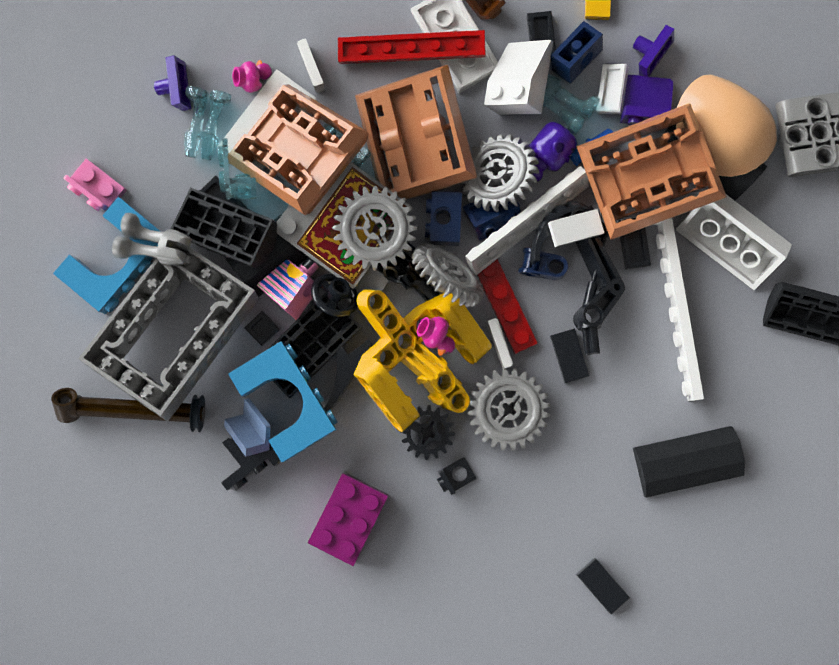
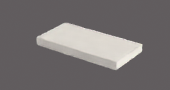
(451, 17)
(258, 107)

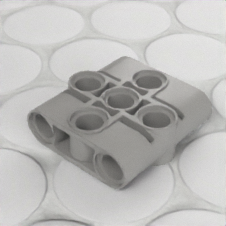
(796, 119)

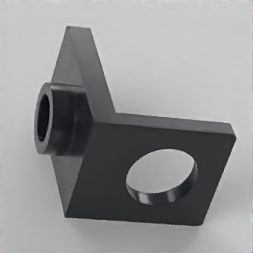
(447, 481)

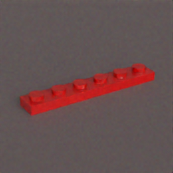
(411, 47)

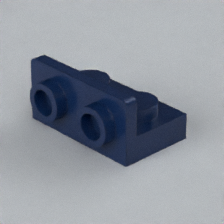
(489, 221)

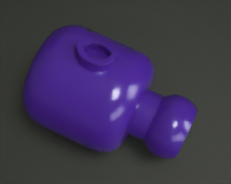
(552, 148)

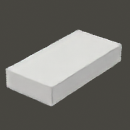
(311, 66)
(612, 88)
(576, 228)
(499, 343)

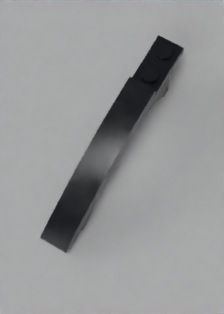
(256, 463)

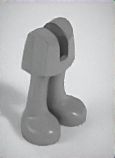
(132, 229)

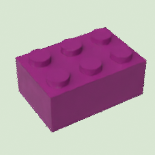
(348, 519)

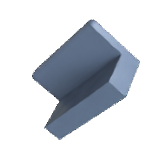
(249, 430)

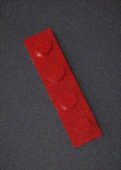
(506, 308)

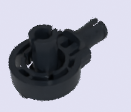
(405, 274)

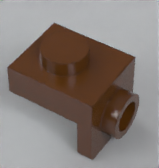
(486, 8)

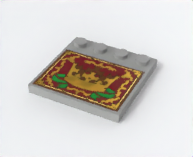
(314, 231)

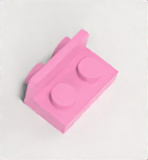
(95, 185)

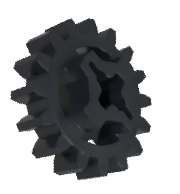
(443, 439)

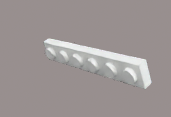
(526, 221)

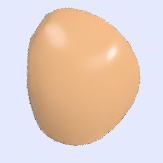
(733, 124)

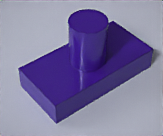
(653, 51)
(175, 83)

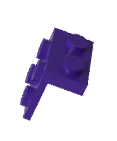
(646, 98)

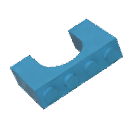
(104, 291)
(279, 364)

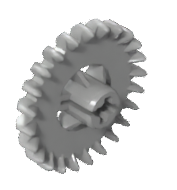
(507, 179)
(361, 206)
(448, 273)
(523, 389)

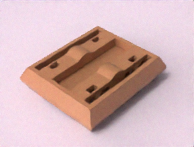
(415, 134)
(298, 148)
(651, 171)

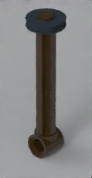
(70, 406)

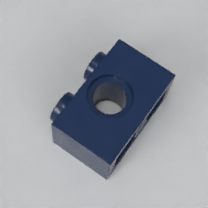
(577, 52)
(449, 204)

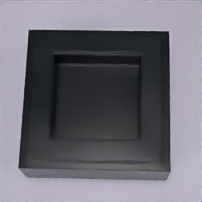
(262, 328)

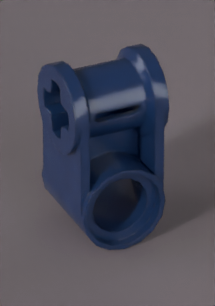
(541, 268)

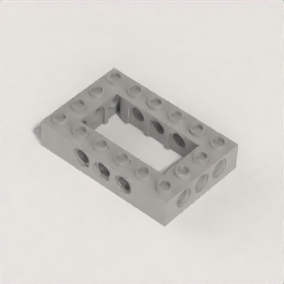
(138, 310)

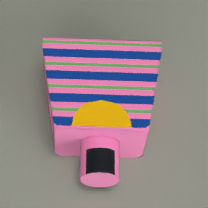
(290, 286)

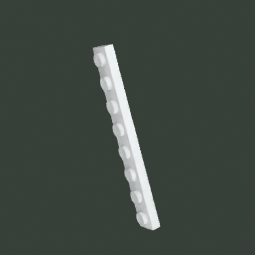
(679, 309)

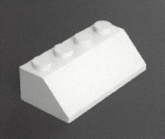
(735, 240)

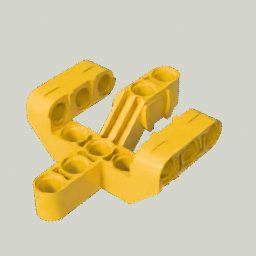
(375, 375)

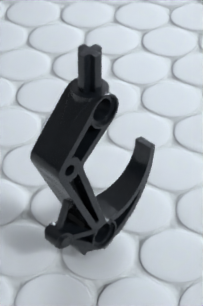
(606, 284)

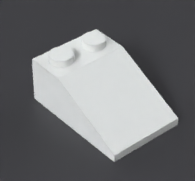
(520, 78)

